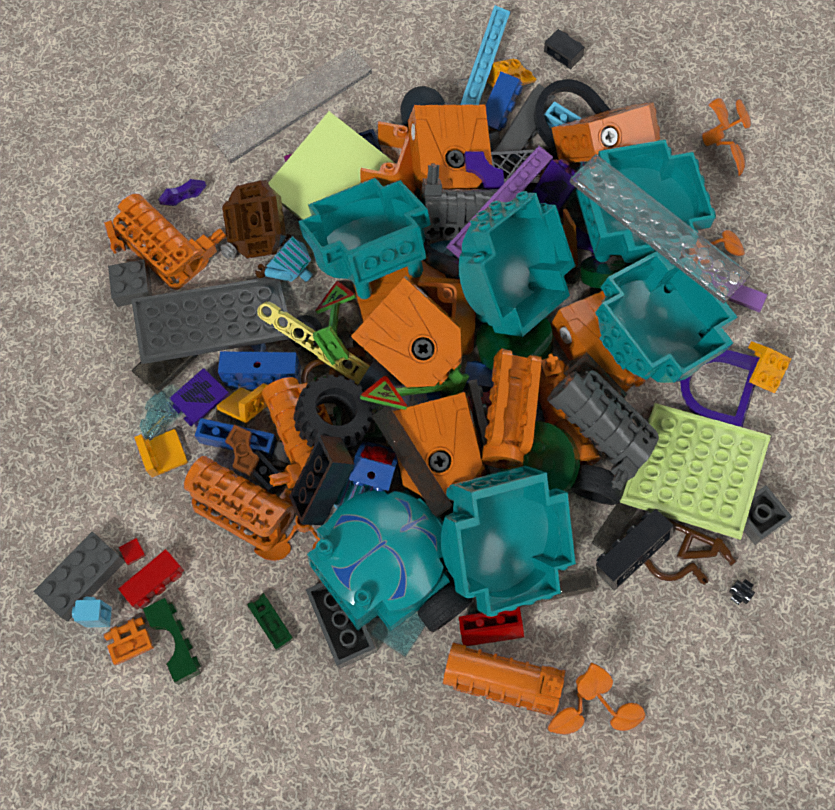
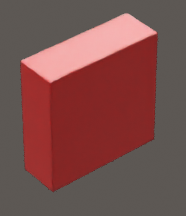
(132, 551)

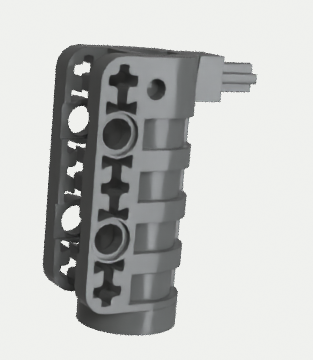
(449, 207)
(606, 422)

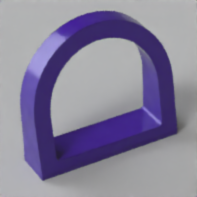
(734, 358)

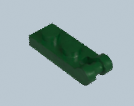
(270, 622)

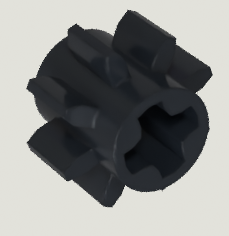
(741, 592)

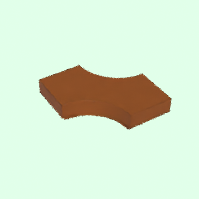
(245, 459)

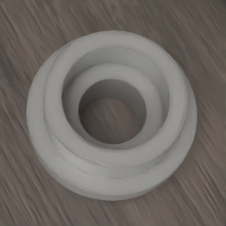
(228, 250)

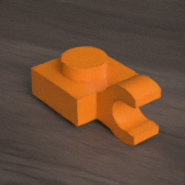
(113, 235)

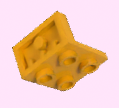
(512, 67)
(769, 368)
(243, 403)
(161, 453)

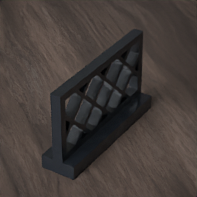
(519, 155)

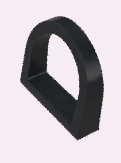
(565, 85)
(441, 261)

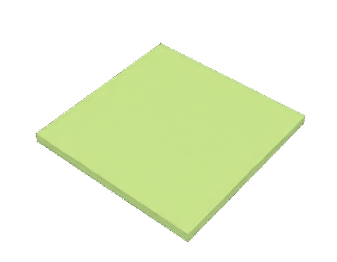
(324, 165)
(699, 471)

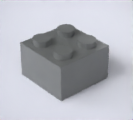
(129, 281)
(765, 515)

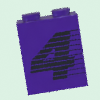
(555, 184)
(198, 397)

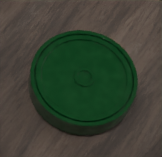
(595, 272)
(536, 342)
(555, 454)

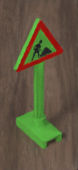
(327, 337)
(386, 394)

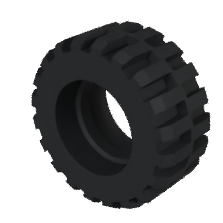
(338, 392)

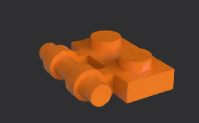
(130, 646)

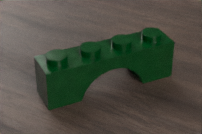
(182, 663)

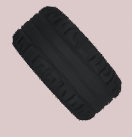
(596, 485)
(443, 608)

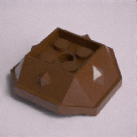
(254, 219)

